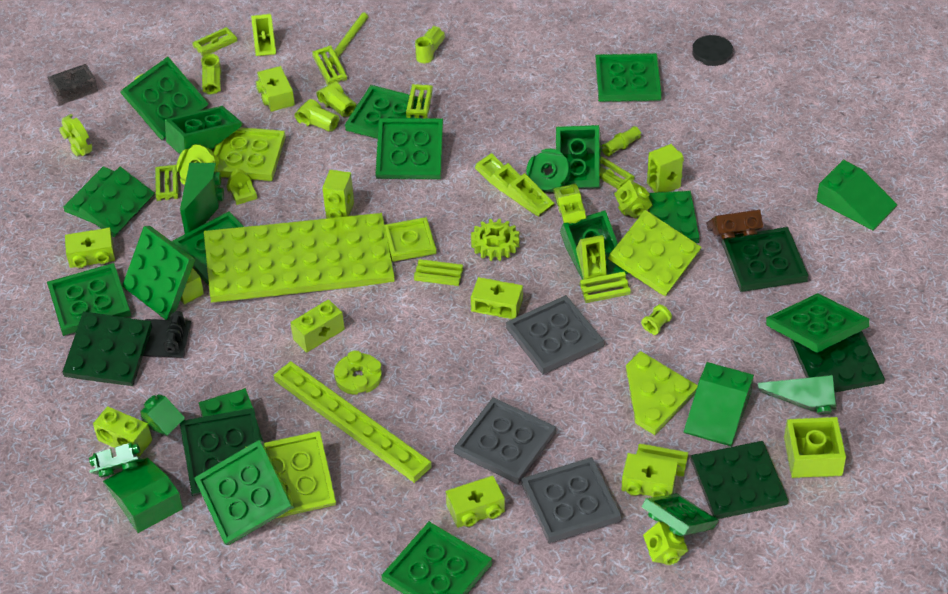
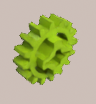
(493, 238)

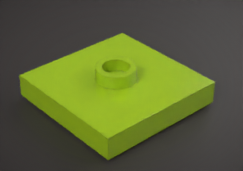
(409, 239)

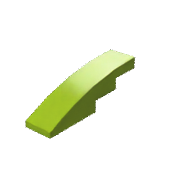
(514, 185)

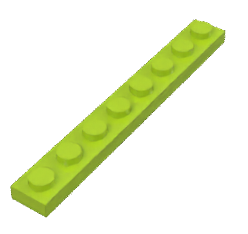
(353, 422)

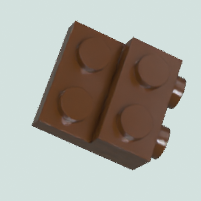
(731, 224)

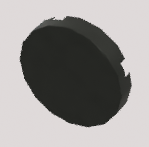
(712, 50)

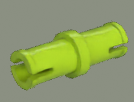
(621, 141)

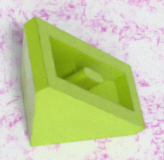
(263, 34)
(592, 257)

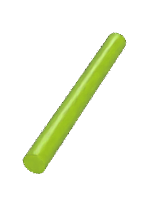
(349, 35)

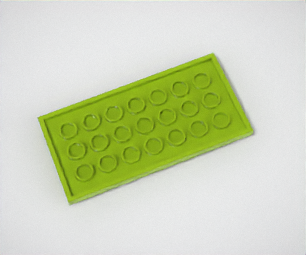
(297, 257)

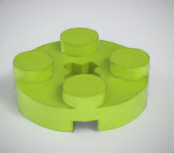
(76, 135)
(195, 154)
(354, 362)

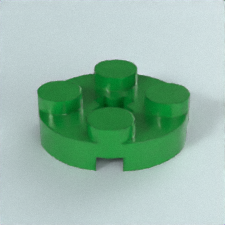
(542, 161)

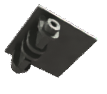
(168, 337)

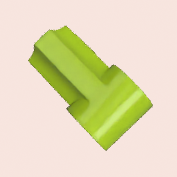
(427, 45)
(211, 74)
(334, 96)
(313, 114)

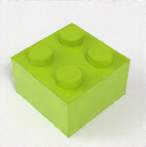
(814, 447)

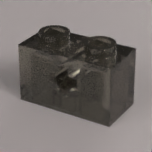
(72, 84)

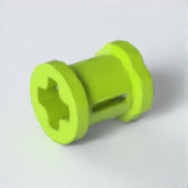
(656, 319)

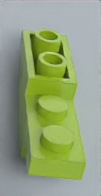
(569, 203)

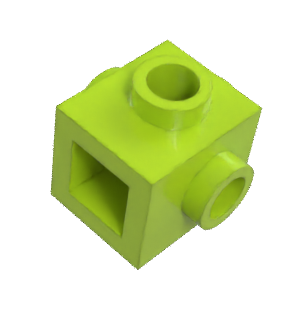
(632, 199)
(664, 545)

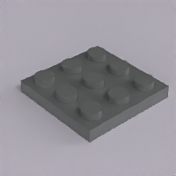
(554, 334)
(505, 440)
(570, 500)

